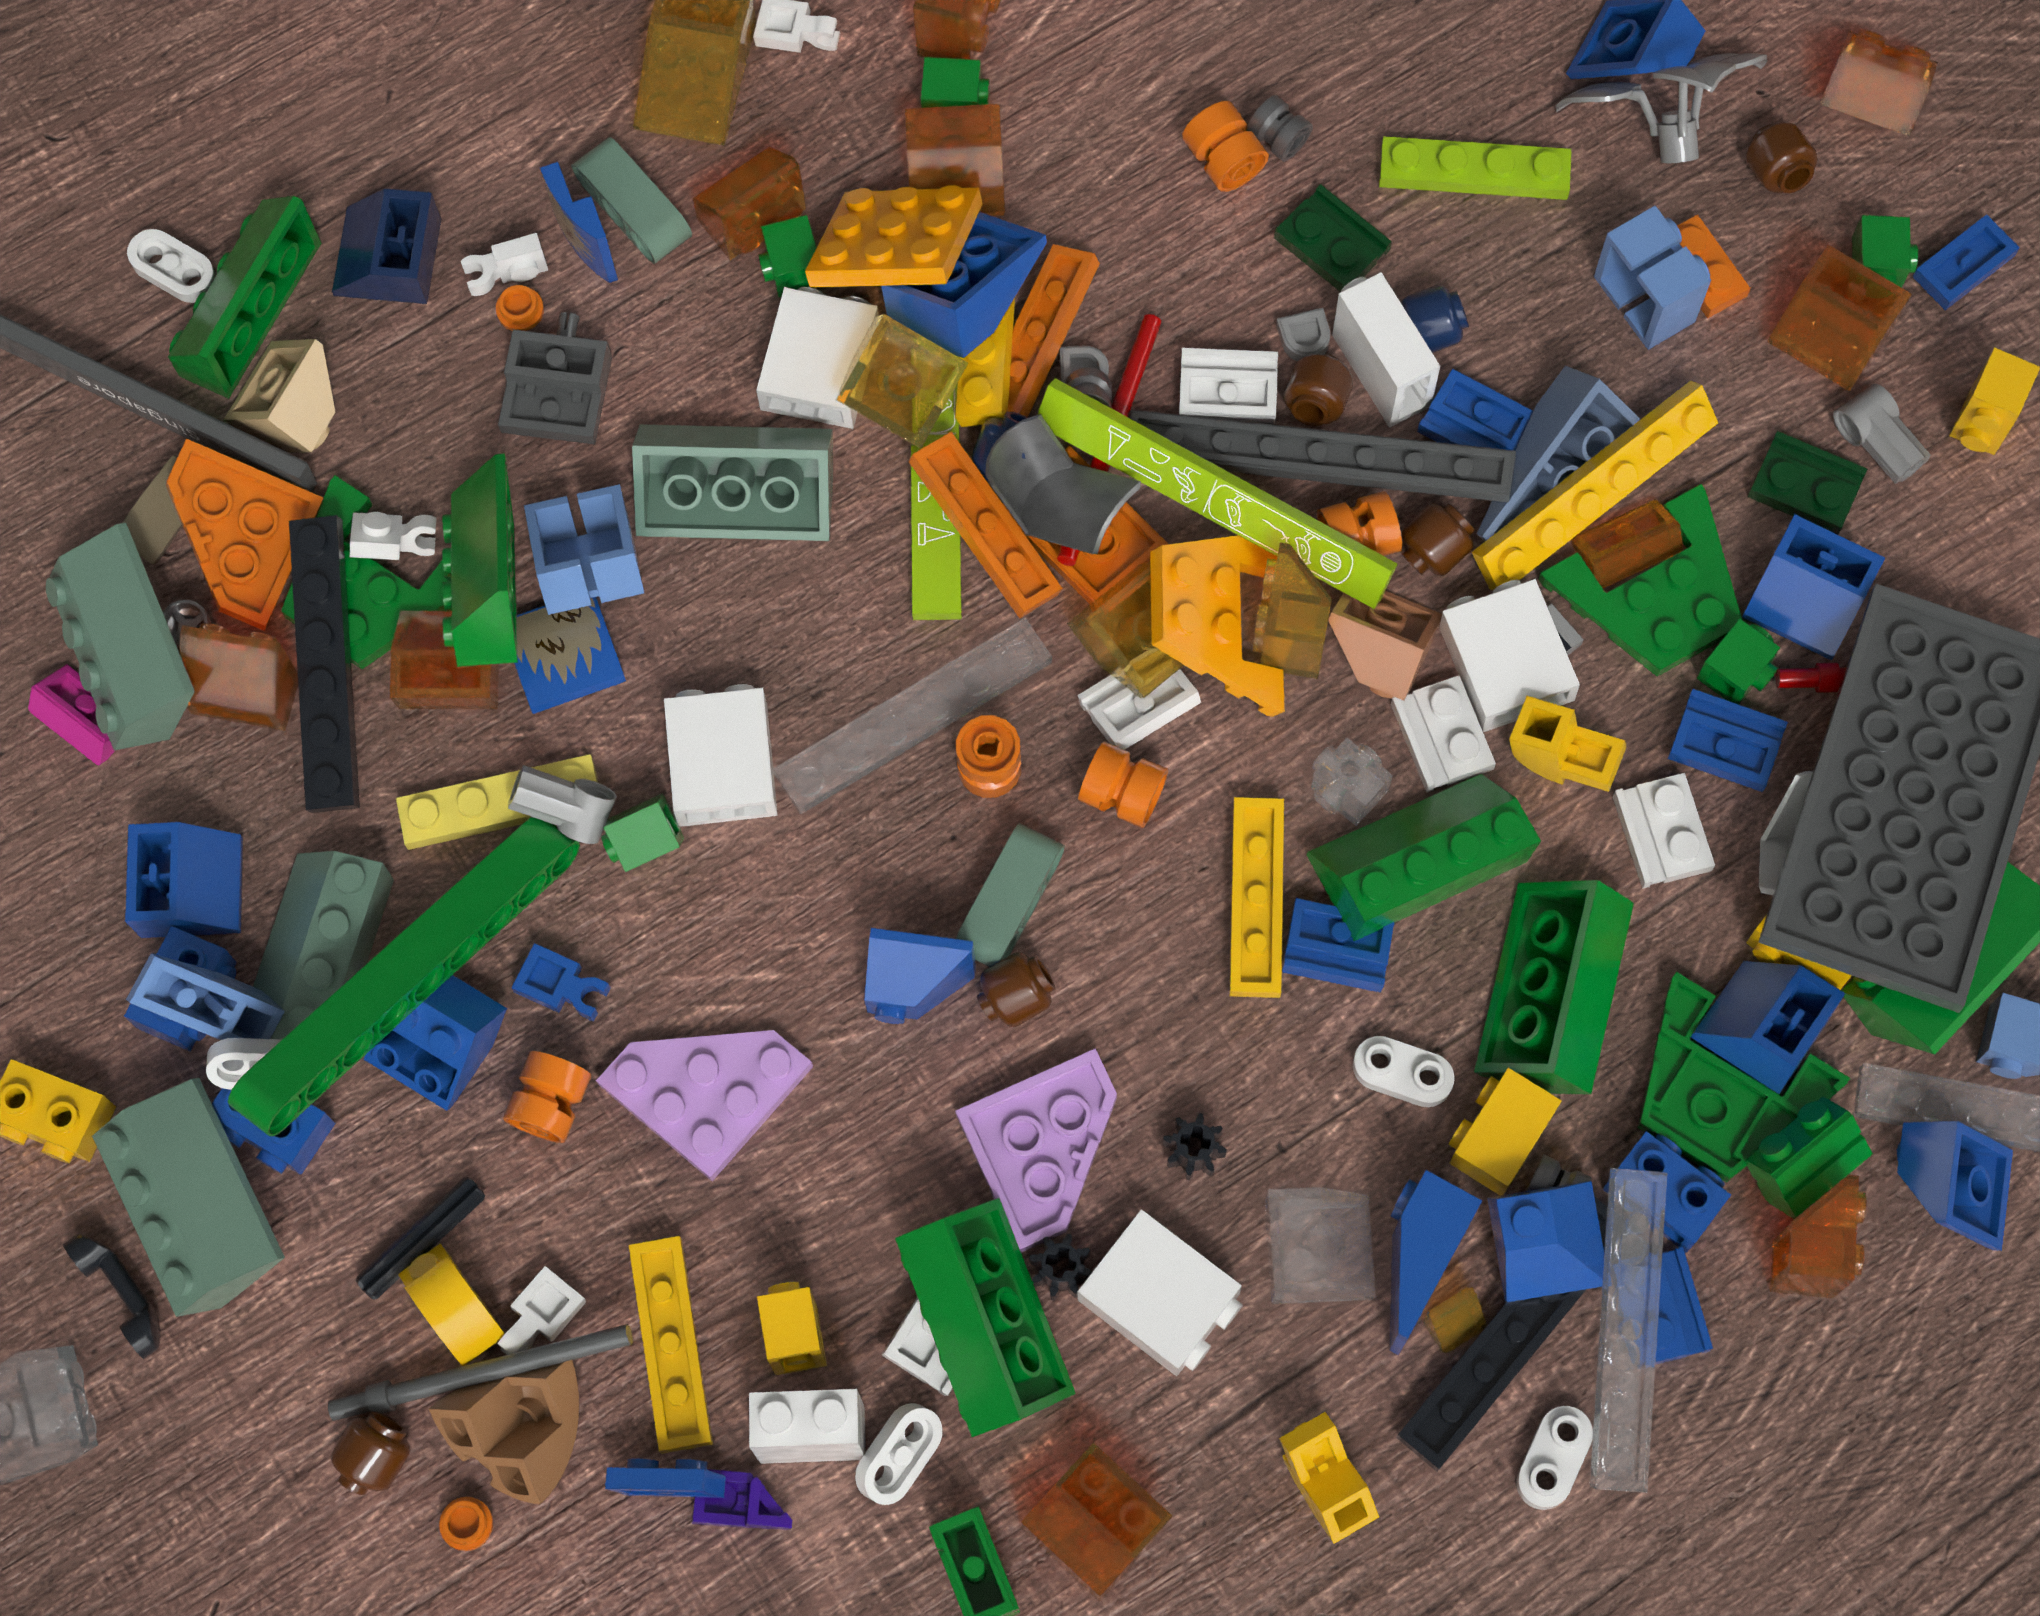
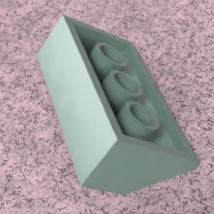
(733, 482)
(120, 639)
(321, 931)
(188, 1198)

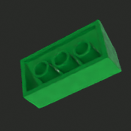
(245, 295)
(481, 569)
(1424, 854)
(1555, 984)
(1926, 1026)
(985, 1317)

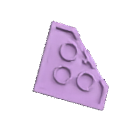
(706, 1090)
(1041, 1143)

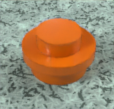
(519, 308)
(466, 1523)

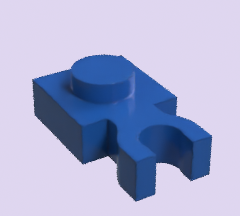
(554, 979)

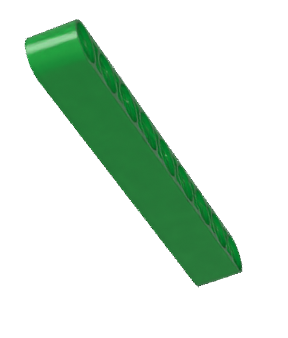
(401, 976)

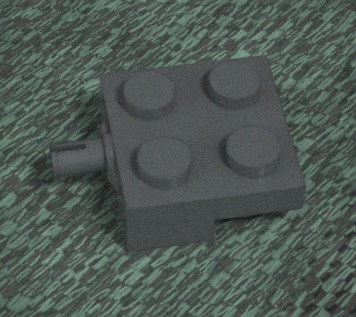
(555, 384)

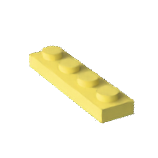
(474, 805)

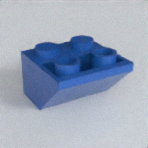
(1813, 587)
(183, 879)
(1768, 1019)
(441, 1042)

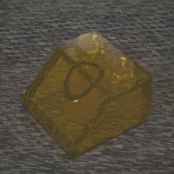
(900, 380)
(1120, 635)

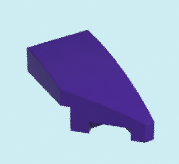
(744, 1505)

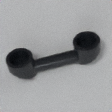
(143, 1327)

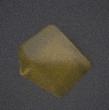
(1455, 1320)

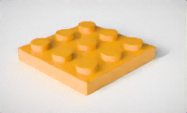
(894, 237)

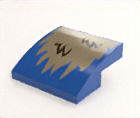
(579, 224)
(565, 655)

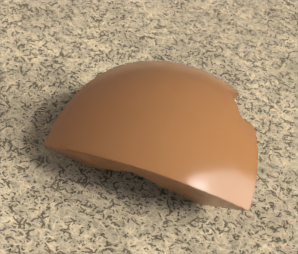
(515, 1428)

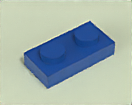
(1966, 262)
(645, 1478)

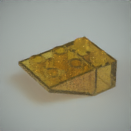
(694, 67)

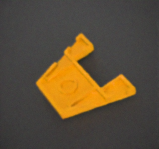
(1200, 614)

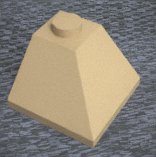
(287, 397)

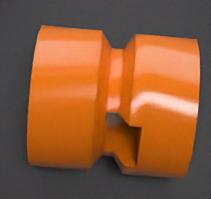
(1222, 140)
(1368, 522)
(988, 756)
(1122, 784)
(547, 1096)

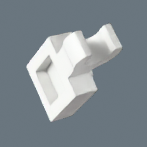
(789, 23)
(511, 260)
(384, 535)
(544, 1309)

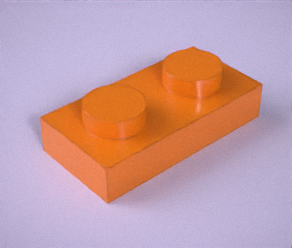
(1726, 282)

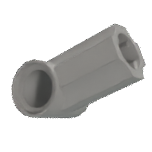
(1875, 424)
(575, 807)

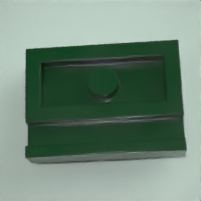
(1332, 238)
(1807, 482)

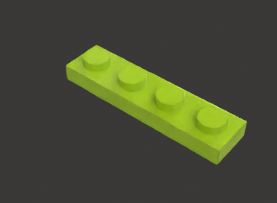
(1475, 168)

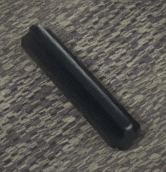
(420, 1237)

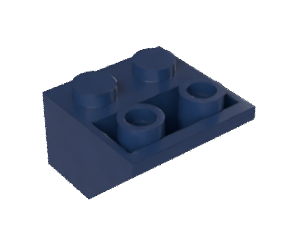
(388, 247)

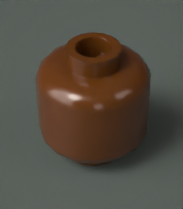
(1781, 158)
(1318, 389)
(1437, 539)
(1016, 989)
(370, 1453)

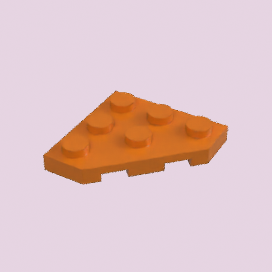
(238, 528)

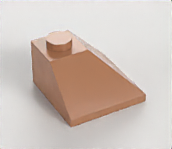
(1385, 642)

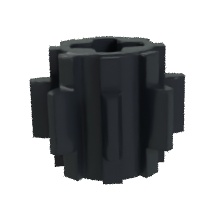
(1179, 1142)
(1052, 1256)

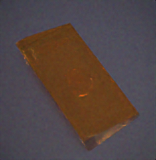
(1629, 543)

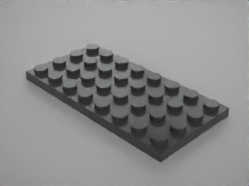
(1912, 800)

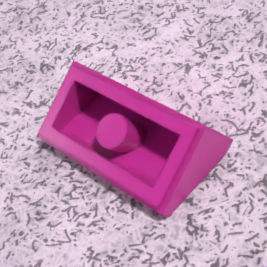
(70, 713)

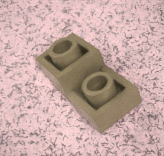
(154, 518)

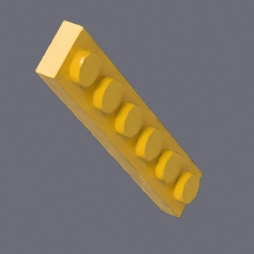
(1596, 486)

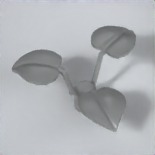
(1679, 127)

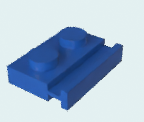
(1474, 415)
(1727, 740)
(1323, 948)
(1680, 1317)

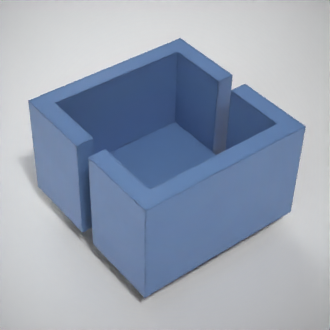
(1649, 259)
(586, 565)

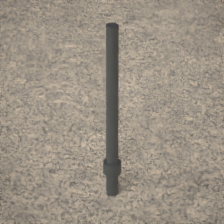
(385, 1396)

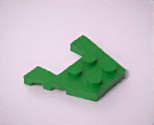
(373, 592)
(1667, 609)
(1710, 1105)

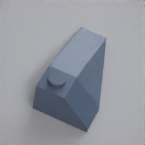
(1563, 433)

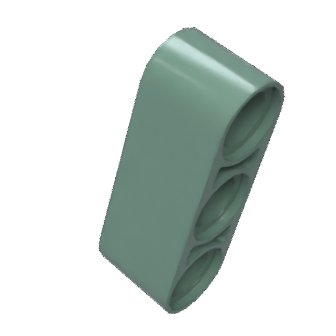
(631, 200)
(1010, 894)

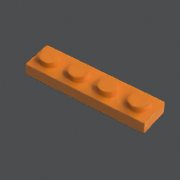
(1046, 321)
(985, 524)

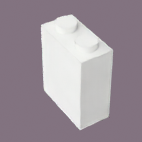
(1385, 349)
(811, 355)
(1507, 651)
(720, 755)
(1161, 1294)
(807, 1426)

